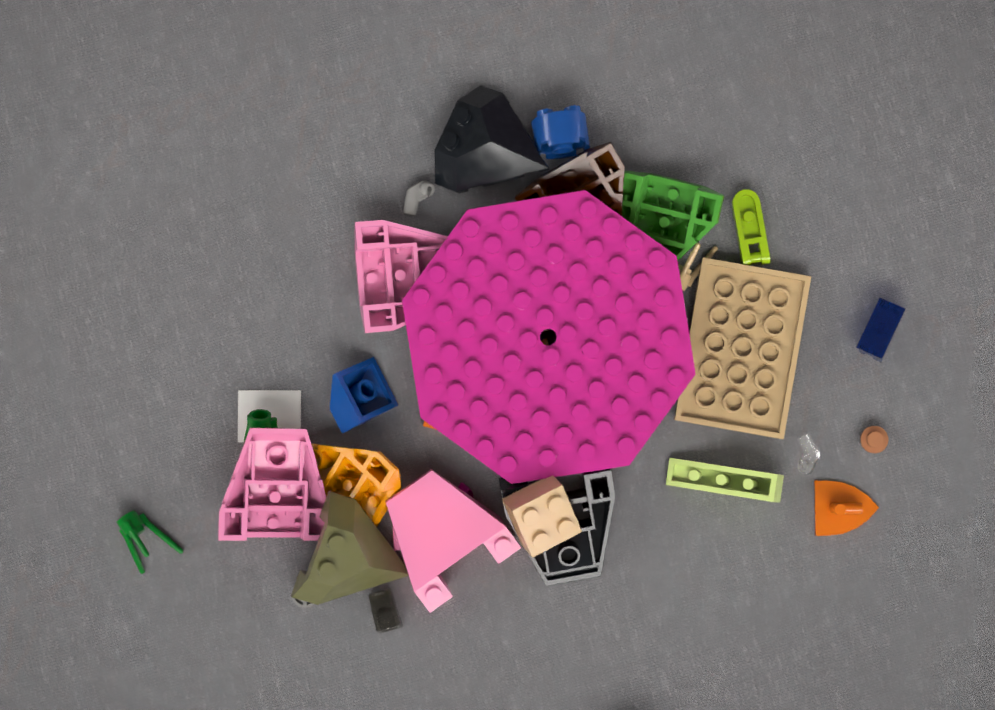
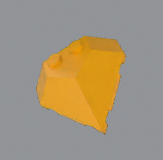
(360, 475)

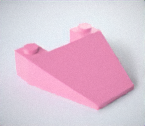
(439, 527)

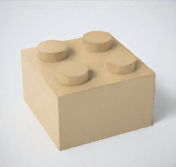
(541, 515)

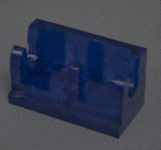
(880, 329)

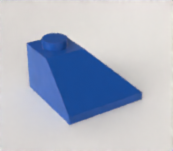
(360, 395)

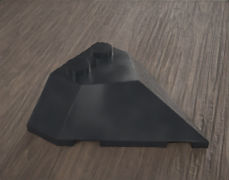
(484, 144)

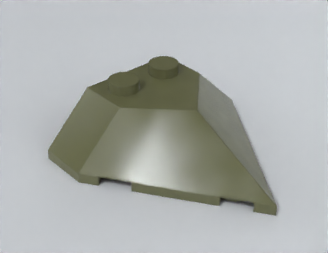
(347, 556)

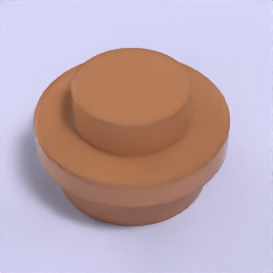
(874, 439)

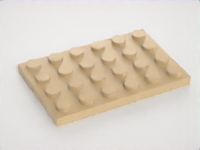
(744, 347)

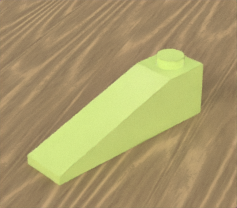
(725, 480)

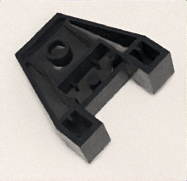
(584, 553)

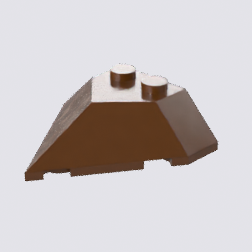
(594, 170)

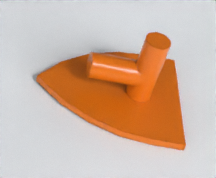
(840, 508)

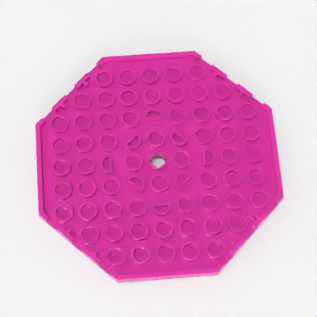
(564, 404)

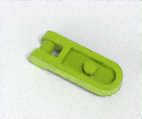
(750, 227)

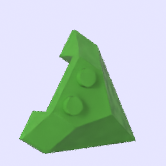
(670, 209)

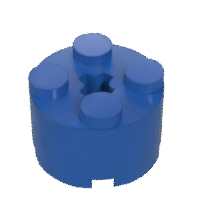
(560, 132)

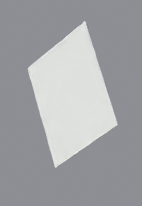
(281, 404)

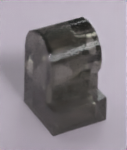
(384, 611)

